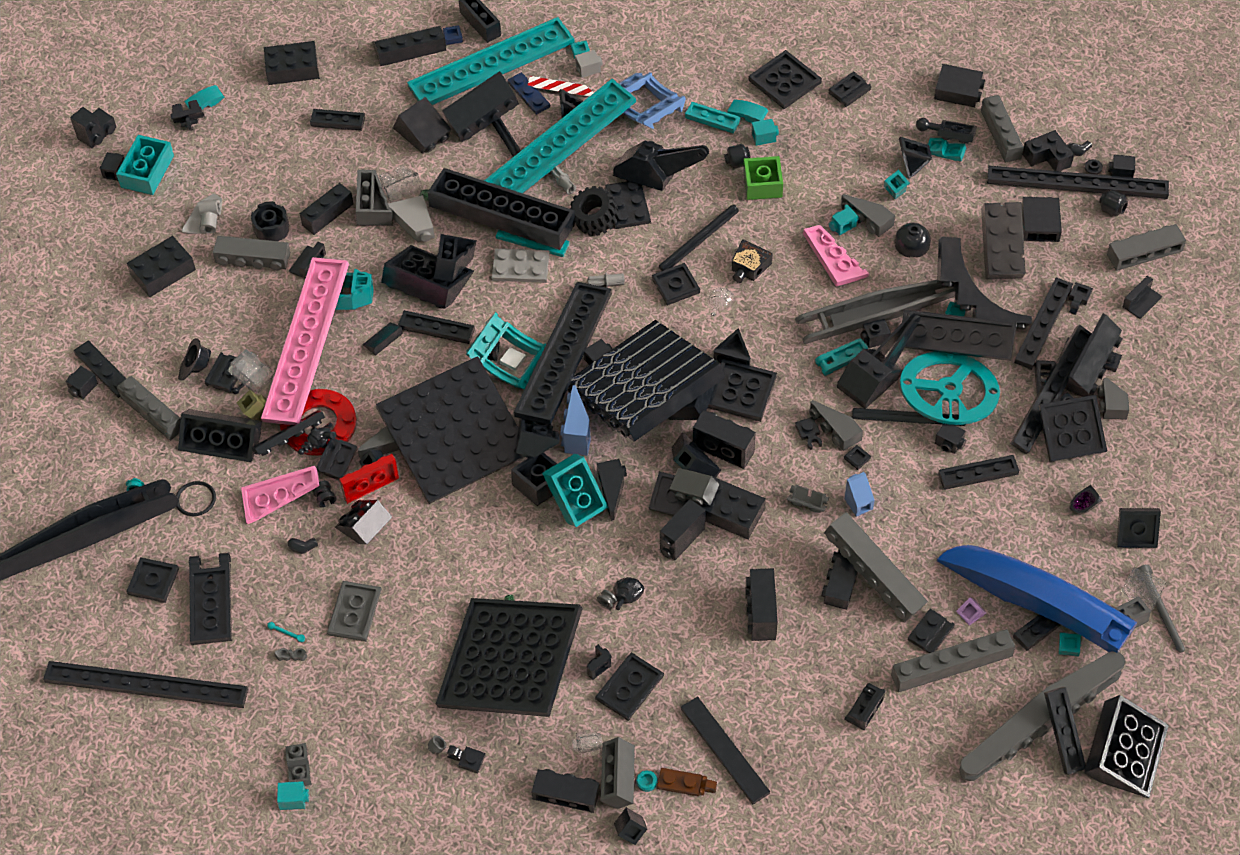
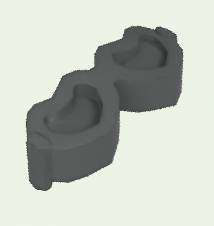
(285, 654)

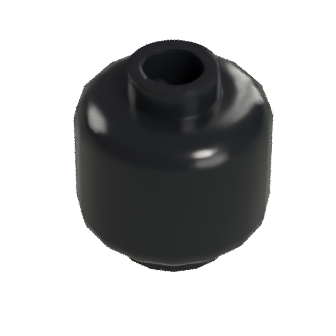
(736, 155)
(1113, 203)

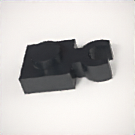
(809, 430)

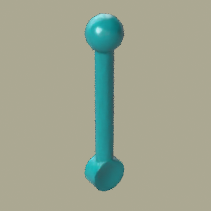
(301, 638)

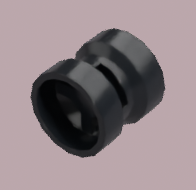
(324, 493)

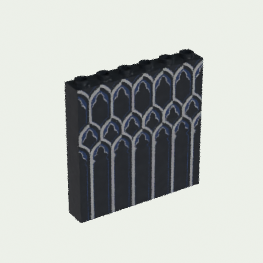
(646, 380)

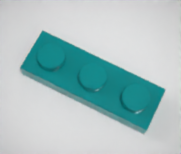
(712, 117)

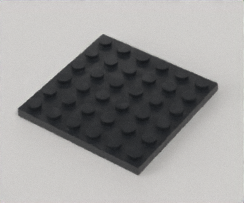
(452, 429)
(509, 657)

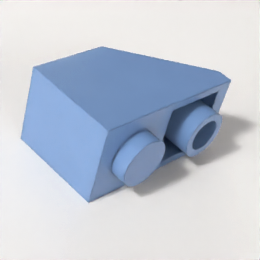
(859, 494)

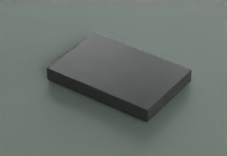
(354, 611)

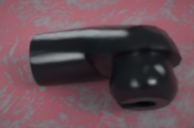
(1078, 149)
(300, 546)

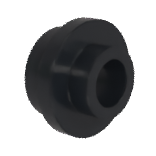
(1091, 169)

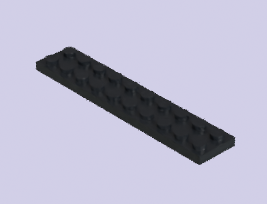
(563, 353)

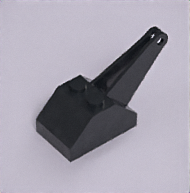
(655, 166)
(871, 372)

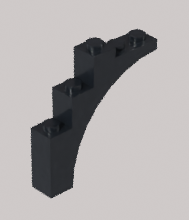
(952, 272)

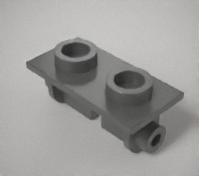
(815, 502)

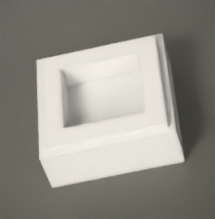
(512, 359)

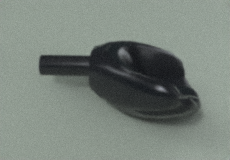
(627, 591)

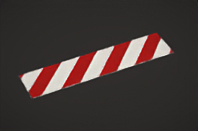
(556, 85)

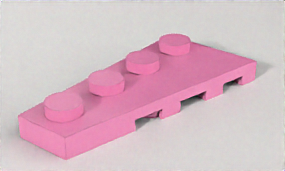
(833, 257)
(271, 494)

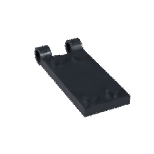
(210, 601)

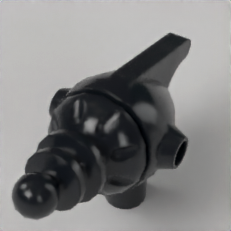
(317, 438)

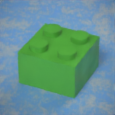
(763, 178)

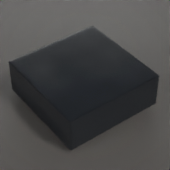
(857, 457)

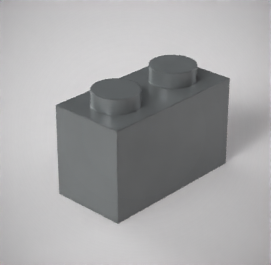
(694, 486)

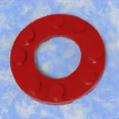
(344, 412)

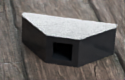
(692, 458)

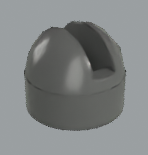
(436, 744)

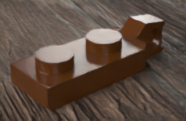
(685, 782)

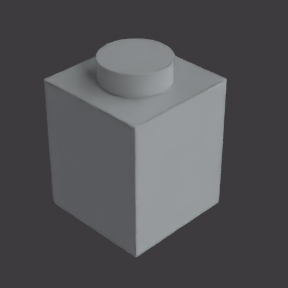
(588, 63)

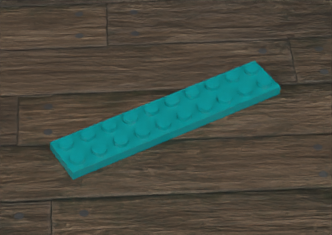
(485, 63)
(563, 138)

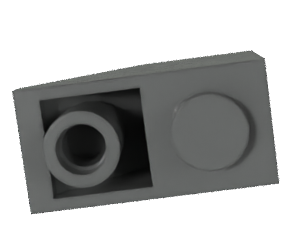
(1115, 401)

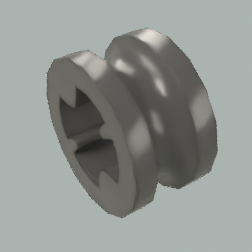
(606, 599)

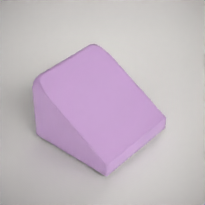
(971, 611)

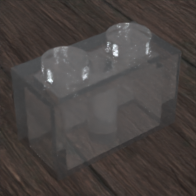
(251, 371)

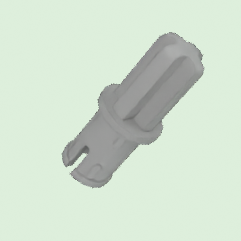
(563, 180)
(607, 279)

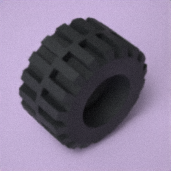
(599, 221)

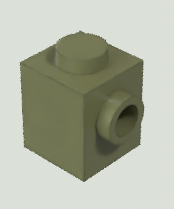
(252, 405)

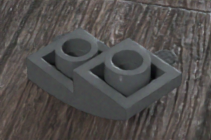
(298, 763)

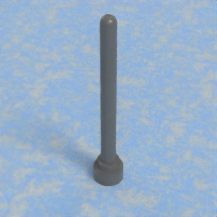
(1165, 616)

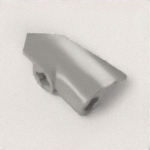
(204, 216)

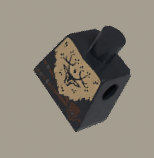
(750, 261)

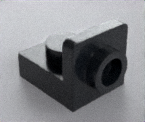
(600, 664)

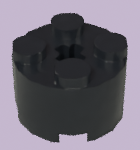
(270, 222)

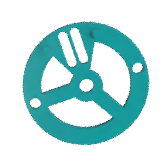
(967, 366)

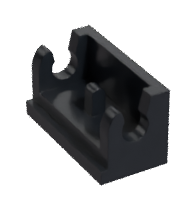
(865, 706)

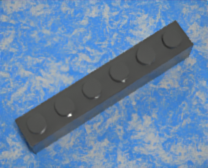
(875, 567)
(952, 660)

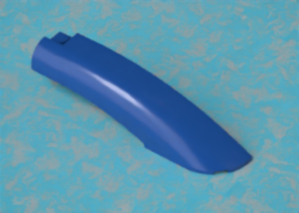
(1041, 593)

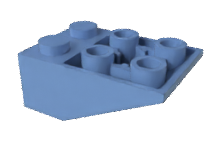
(577, 426)

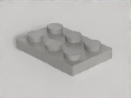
(520, 265)

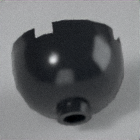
(912, 240)

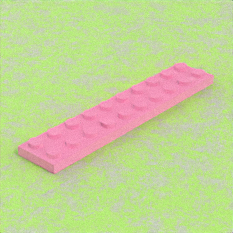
(305, 341)

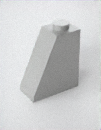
(413, 218)

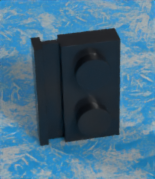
(849, 89)
(219, 376)
(336, 458)
(930, 631)

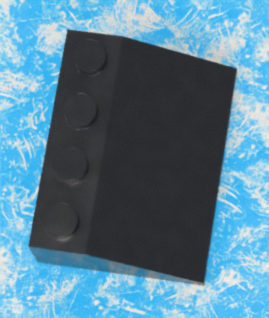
(413, 274)
(1126, 747)

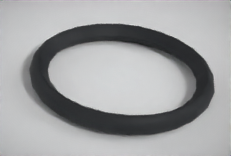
(196, 483)

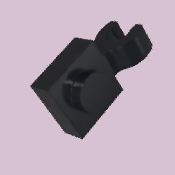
(1079, 295)
(469, 759)

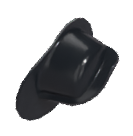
(194, 360)

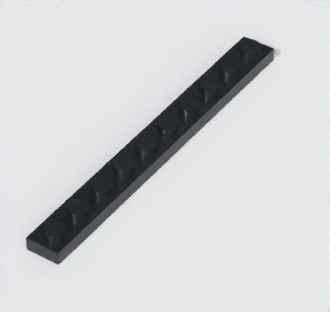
(1077, 182)
(146, 684)

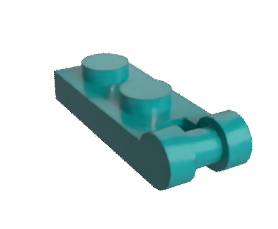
(840, 356)

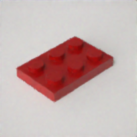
(369, 478)

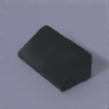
(383, 338)

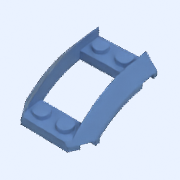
(668, 99)

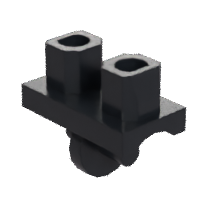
(187, 117)

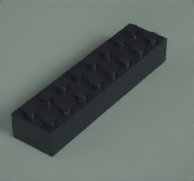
(501, 208)

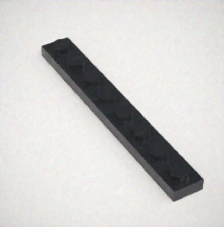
(1051, 389)

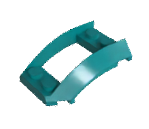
(488, 338)

